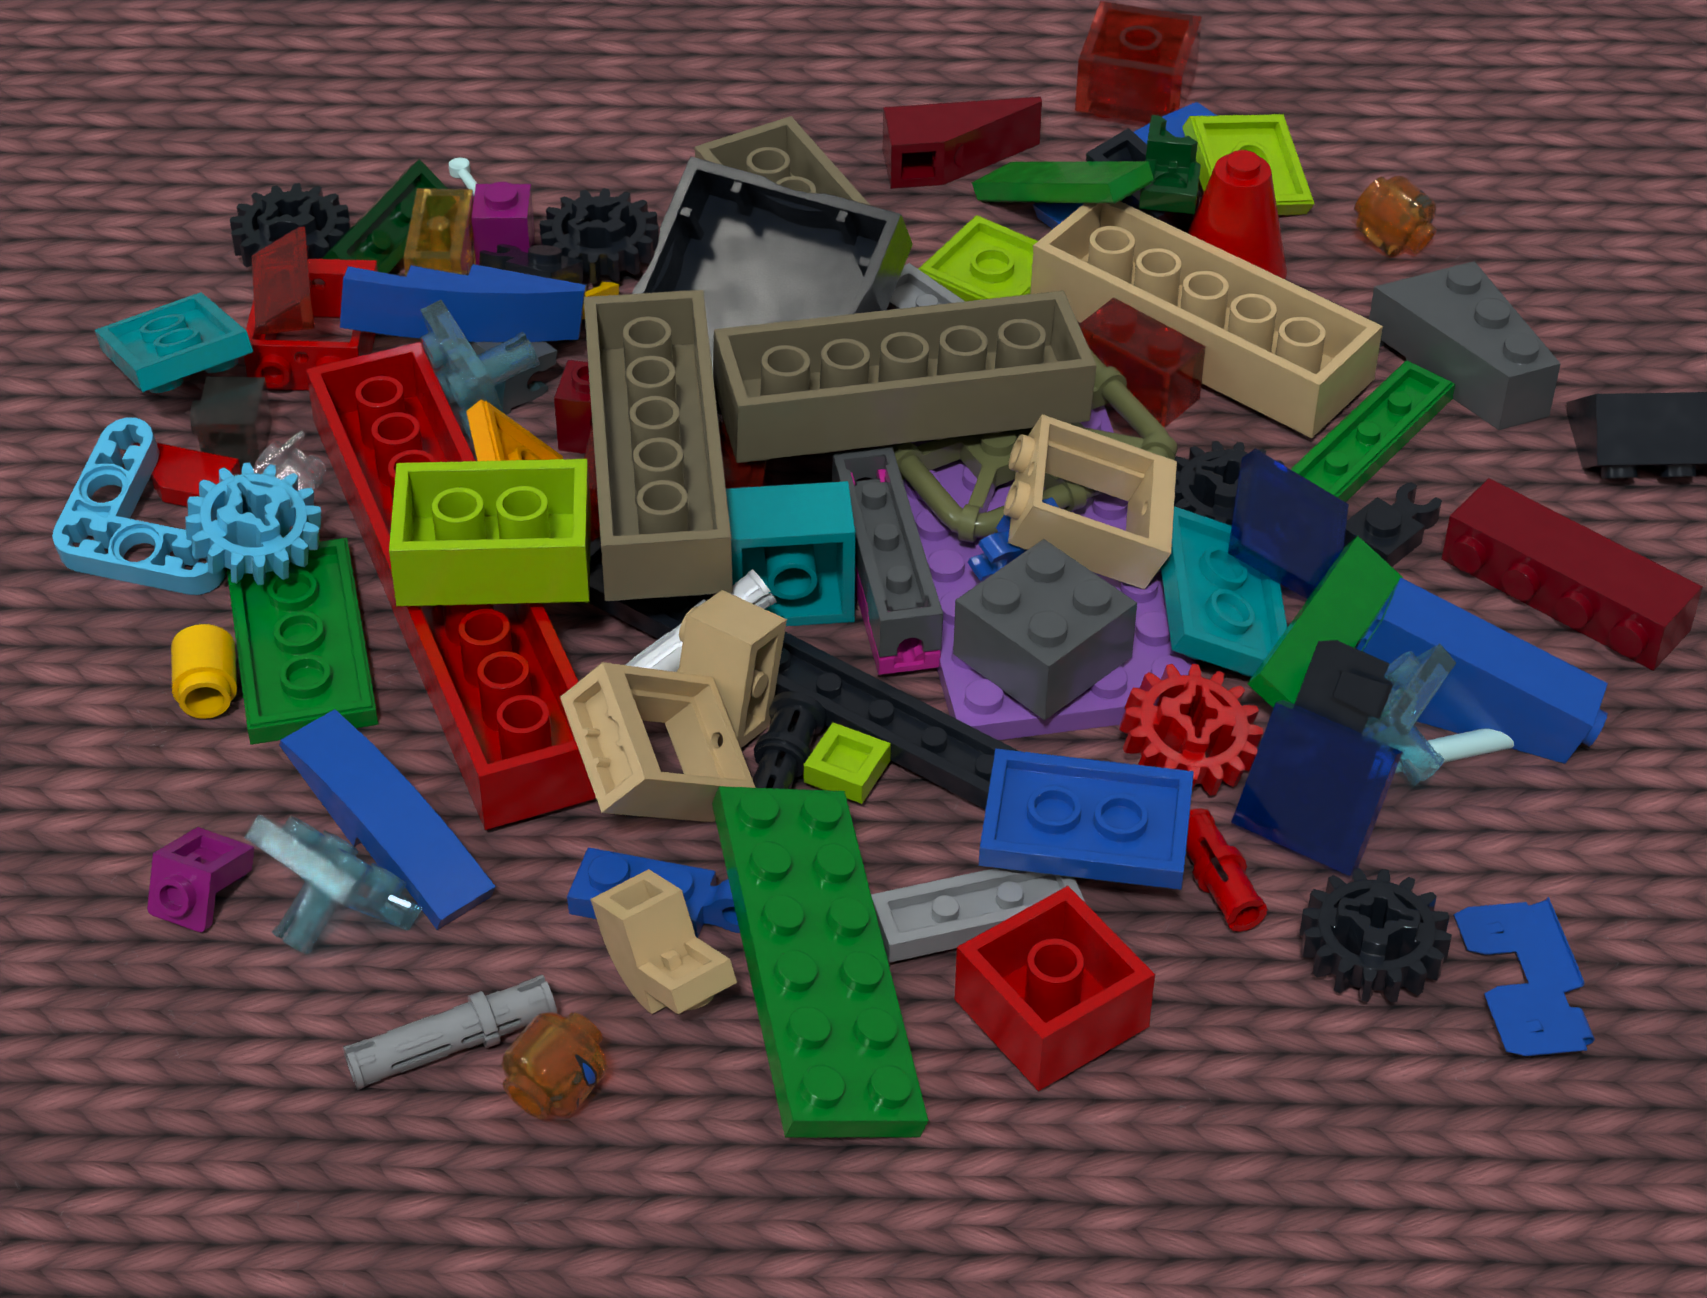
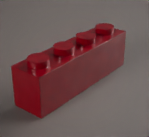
(1571, 573)

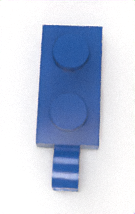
(606, 869)

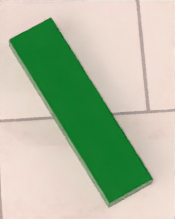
(1064, 182)
(1375, 430)
(1336, 610)

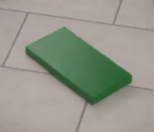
(302, 646)

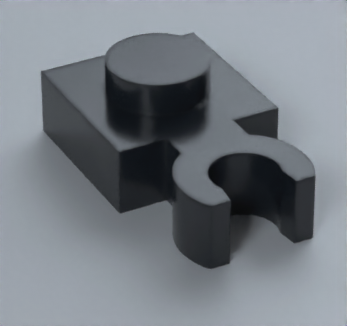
(539, 261)
(1393, 528)

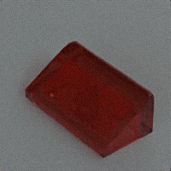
(283, 285)

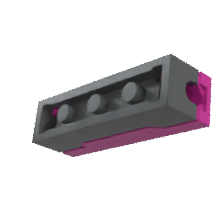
(890, 564)

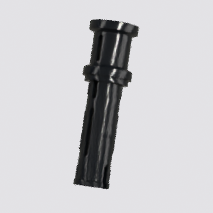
(787, 737)

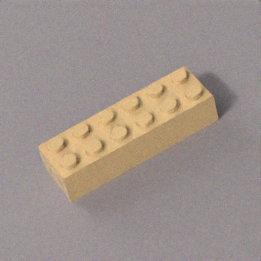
(1261, 334)

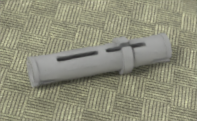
(436, 1036)

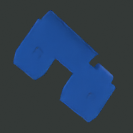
(1535, 1014)

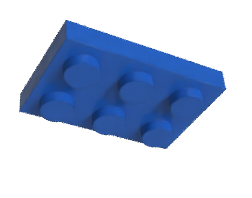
(1087, 819)

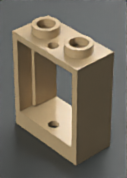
(1107, 467)
(617, 753)

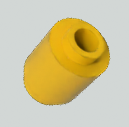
(203, 670)

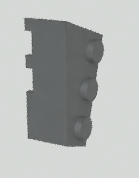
(1473, 337)

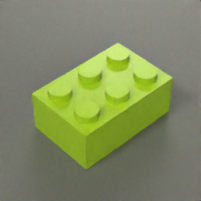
(491, 532)

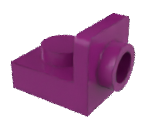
(191, 873)

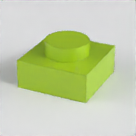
(847, 762)

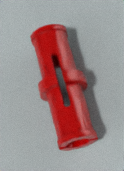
(1234, 897)

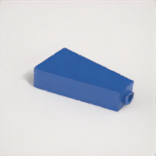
(1496, 676)

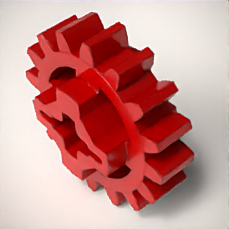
(1192, 726)

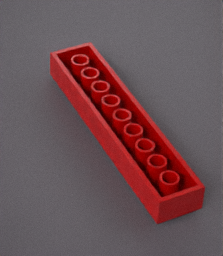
(485, 666)

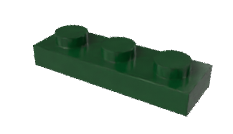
(385, 227)

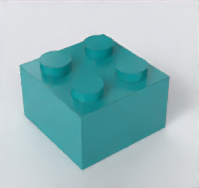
(799, 546)

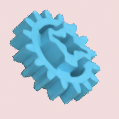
(253, 523)

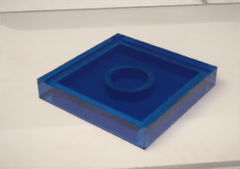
(1285, 524)
(1316, 787)

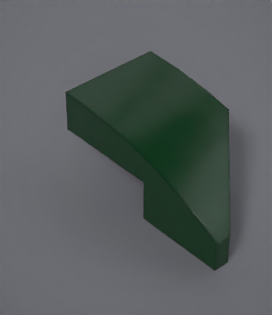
(1173, 170)

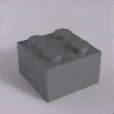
(1044, 628)

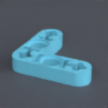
(112, 524)

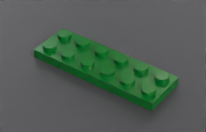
(817, 965)

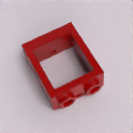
(279, 358)

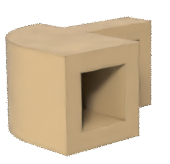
(657, 947)

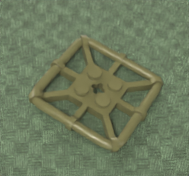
(989, 457)

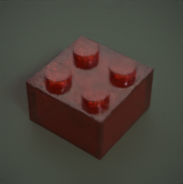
(1137, 62)

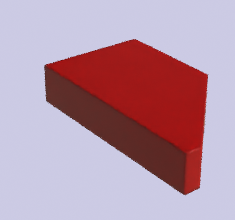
(181, 470)

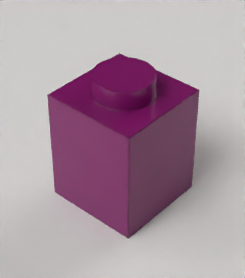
(502, 216)

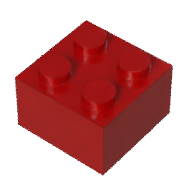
(1053, 987)

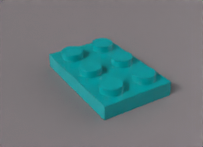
(174, 342)
(1216, 602)

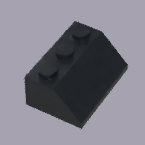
(1640, 431)

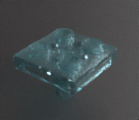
(465, 374)
(1413, 688)
(331, 878)

